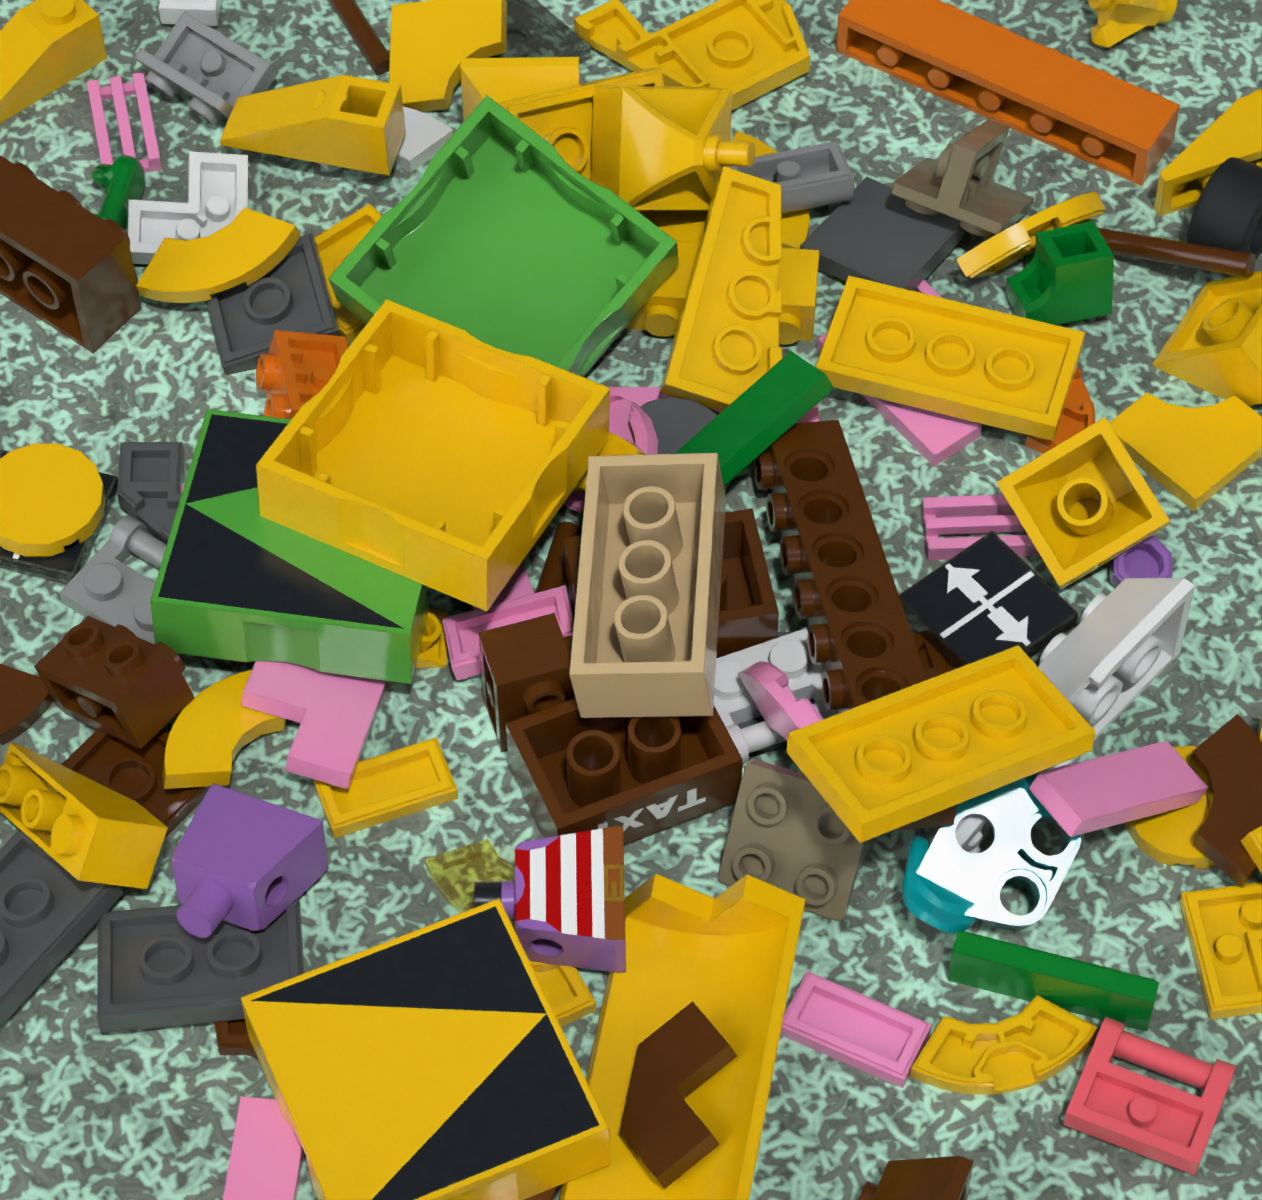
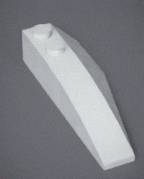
(1107, 661)

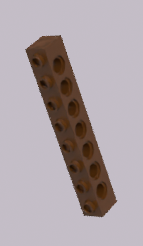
(839, 572)

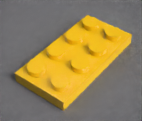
(951, 357)
(939, 743)

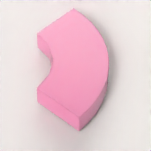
(775, 699)

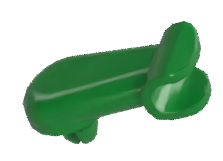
(121, 182)

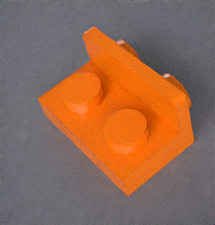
(296, 369)

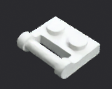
(736, 705)

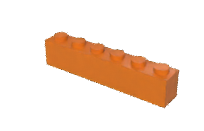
(1012, 82)

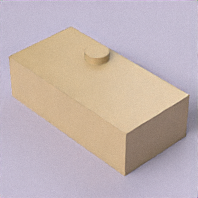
(649, 586)

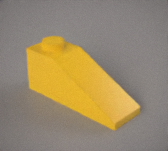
(46, 49)
(1233, 134)

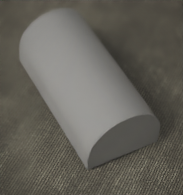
(807, 175)

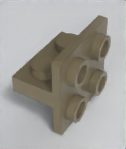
(963, 184)
(792, 840)

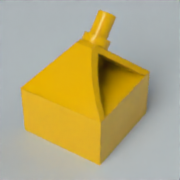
(663, 144)

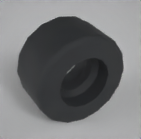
(1230, 209)

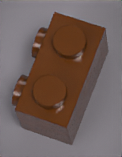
(524, 670)
(115, 680)

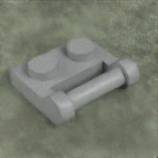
(114, 590)

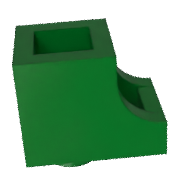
(1065, 277)

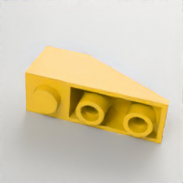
(323, 121)
(79, 821)

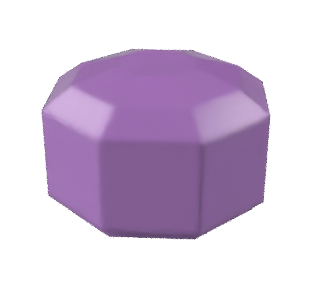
(1143, 560)

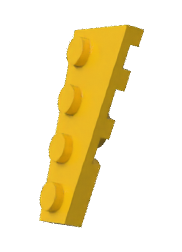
(733, 296)

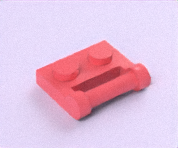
(1145, 1112)

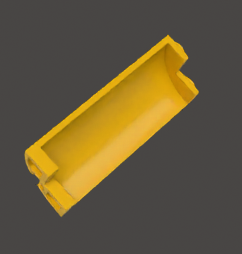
(737, 967)

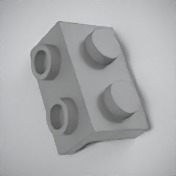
(205, 69)

